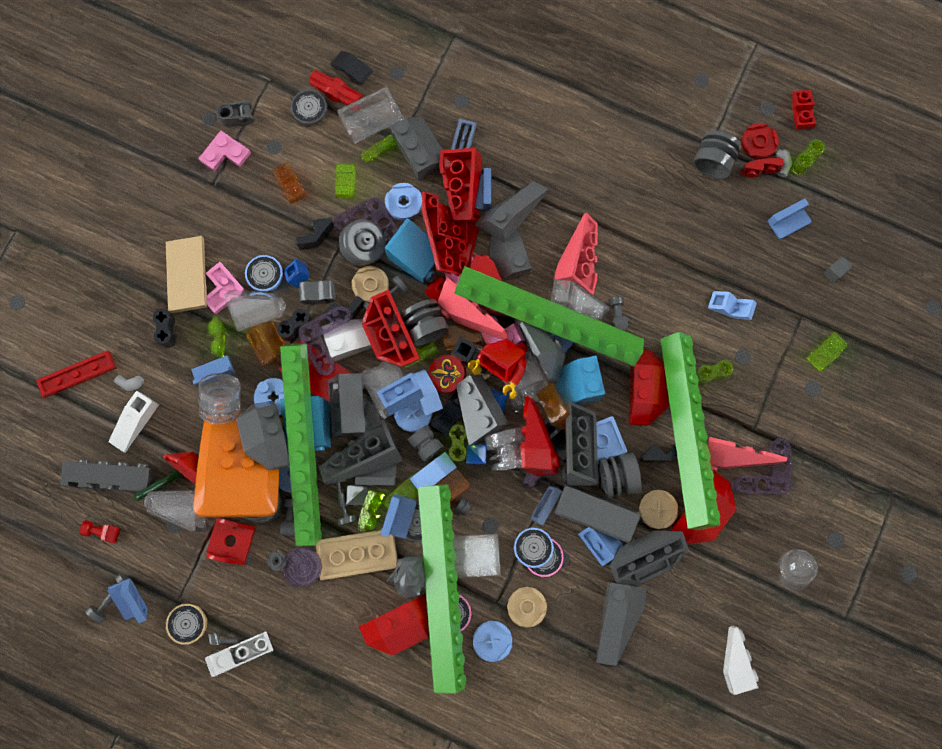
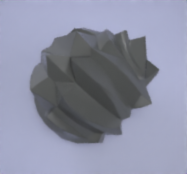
(409, 576)

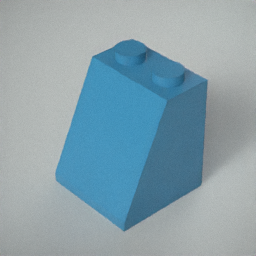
(412, 251)
(581, 381)
(321, 422)

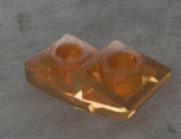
(289, 183)

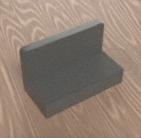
(383, 477)

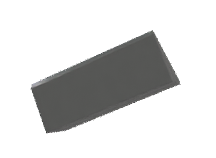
(581, 446)
(597, 512)

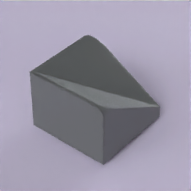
(838, 269)
(356, 494)

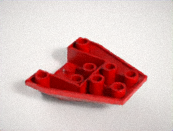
(449, 240)

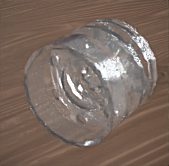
(219, 398)
(507, 447)

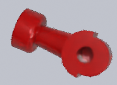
(106, 532)

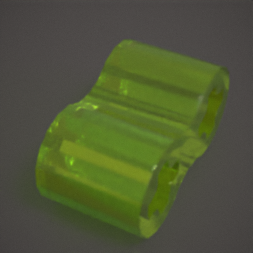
(808, 156)
(345, 181)
(713, 371)
(457, 443)

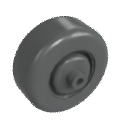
(362, 242)

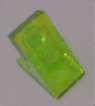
(827, 351)

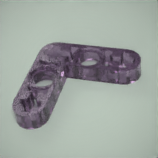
(374, 214)
(318, 332)
(776, 475)

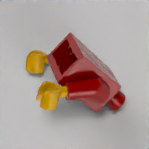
(504, 361)

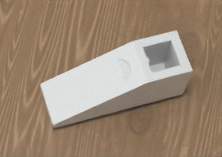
(132, 420)
(238, 654)
(737, 666)

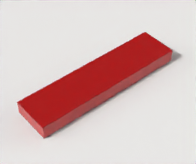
(76, 374)

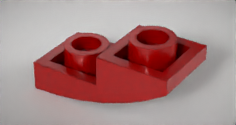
(803, 109)
(755, 168)

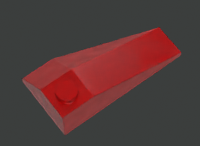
(461, 180)
(537, 451)

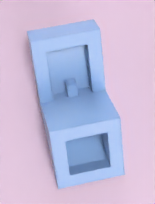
(731, 306)
(431, 401)
(434, 471)

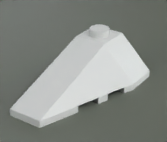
(346, 339)

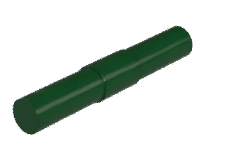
(157, 485)

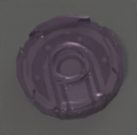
(302, 567)

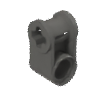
(236, 113)

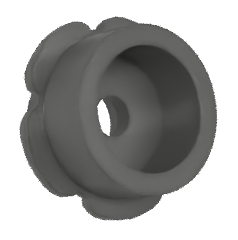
(462, 507)
(271, 561)

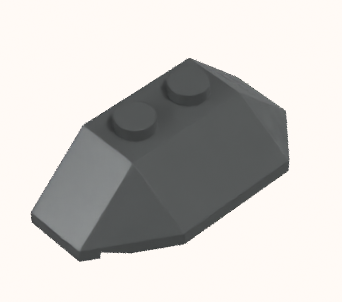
(545, 348)
(263, 435)
(648, 557)

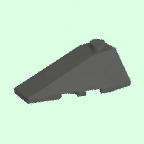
(511, 212)
(510, 257)
(366, 454)
(620, 615)

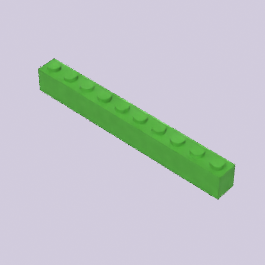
(549, 316)
(690, 432)
(301, 444)
(441, 589)

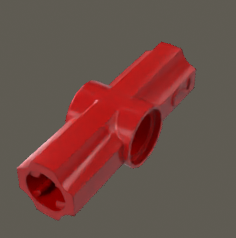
(334, 88)

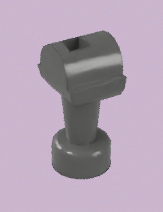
(619, 321)
(287, 526)

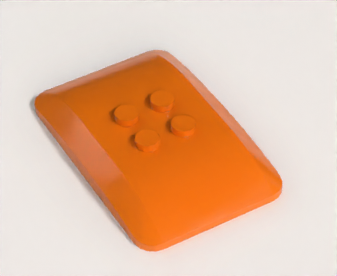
(229, 479)

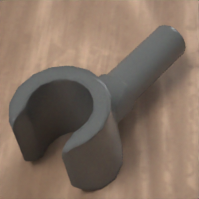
(214, 639)

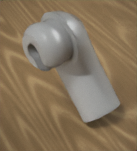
(787, 162)
(130, 384)

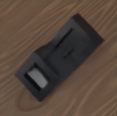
(352, 67)
(322, 228)
(355, 307)
(466, 351)
(449, 415)
(558, 440)
(655, 454)

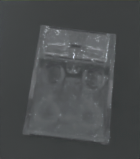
(577, 299)

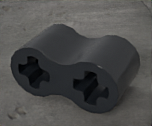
(293, 325)
(164, 328)

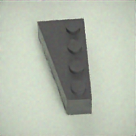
(106, 476)

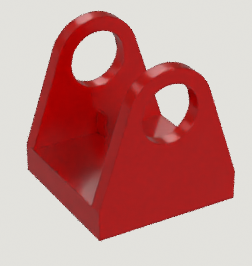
(218, 548)

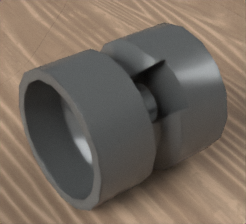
(425, 443)

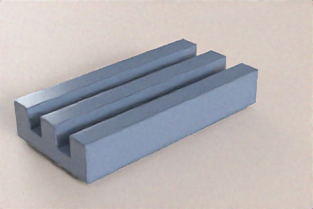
(467, 123)
(546, 505)

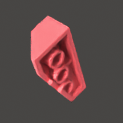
(579, 256)
(467, 313)
(727, 456)

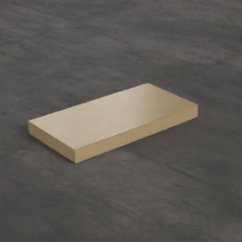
(186, 274)
(356, 554)

